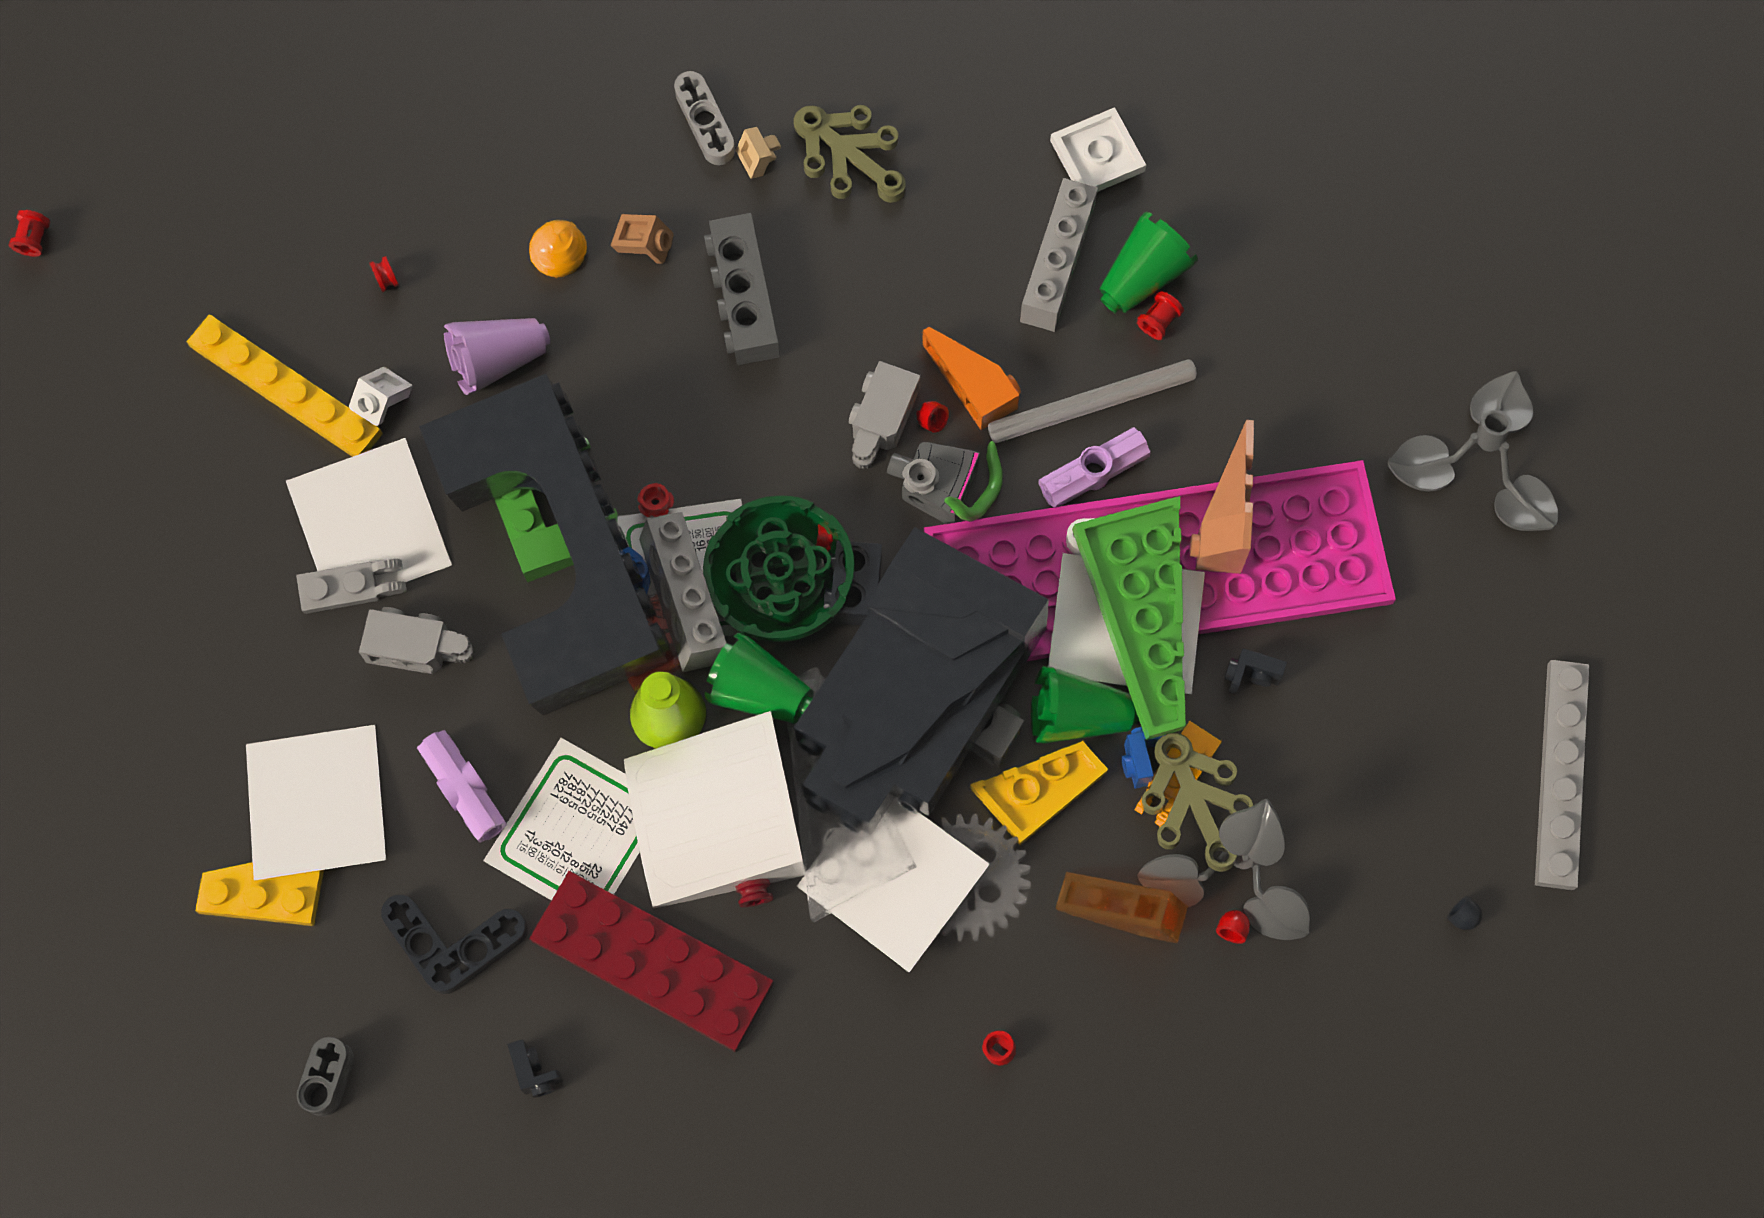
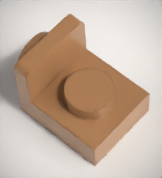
(643, 236)

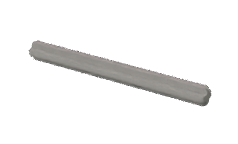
(1092, 401)

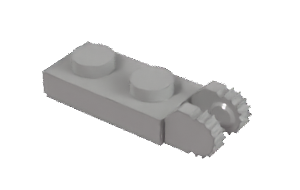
(347, 585)

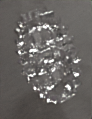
(1002, 873)

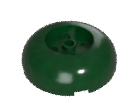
(773, 529)

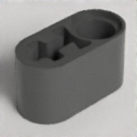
(338, 1069)

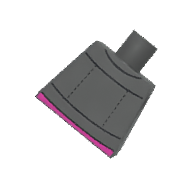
(956, 474)

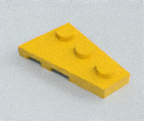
(1038, 791)
(276, 899)

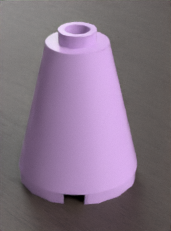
(492, 349)

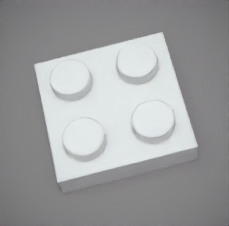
(1098, 151)

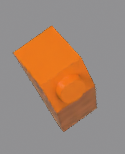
(975, 380)

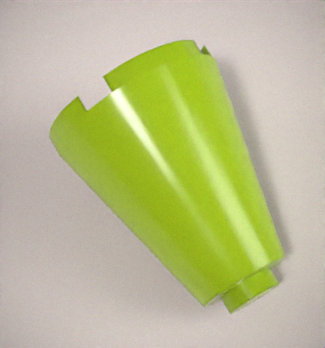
(667, 710)

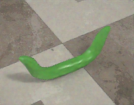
(988, 496)

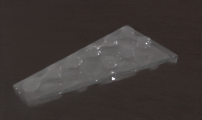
(837, 860)

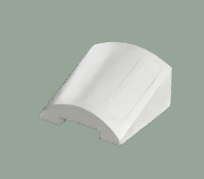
(713, 813)

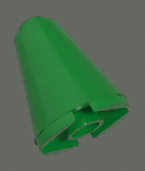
(1145, 264)
(756, 682)
(1078, 707)

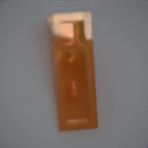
(1123, 906)

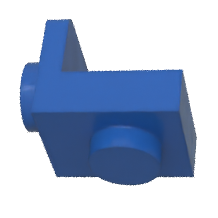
(1137, 761)

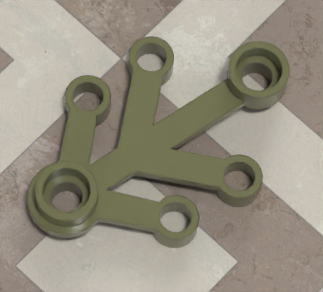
(848, 147)
(1192, 795)

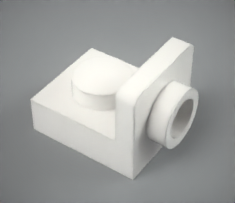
(378, 392)

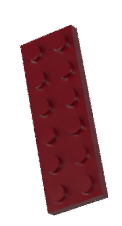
(652, 961)

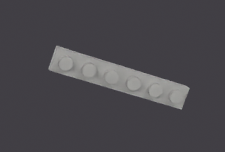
(1562, 775)

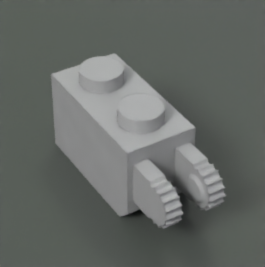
(883, 411)
(411, 641)

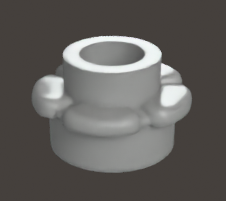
(924, 468)

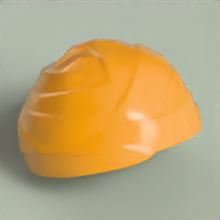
(558, 248)

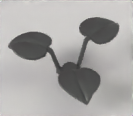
(1499, 409)
(1257, 840)

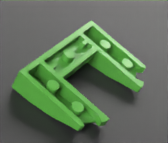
(537, 547)

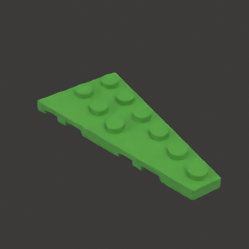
(1139, 590)

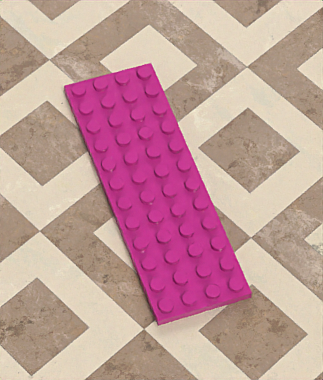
(1308, 557)

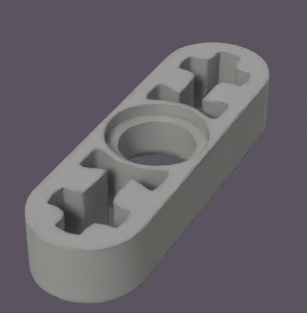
(703, 132)

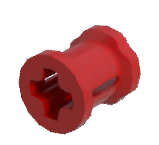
(28, 221)
(1160, 315)

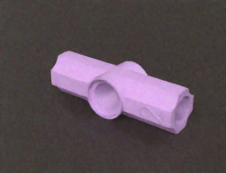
(1112, 456)
(461, 786)

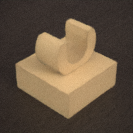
(756, 151)

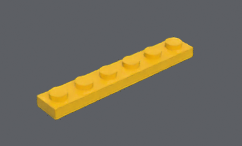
(284, 387)

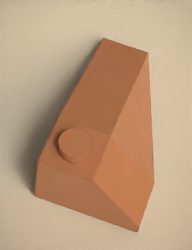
(1227, 525)

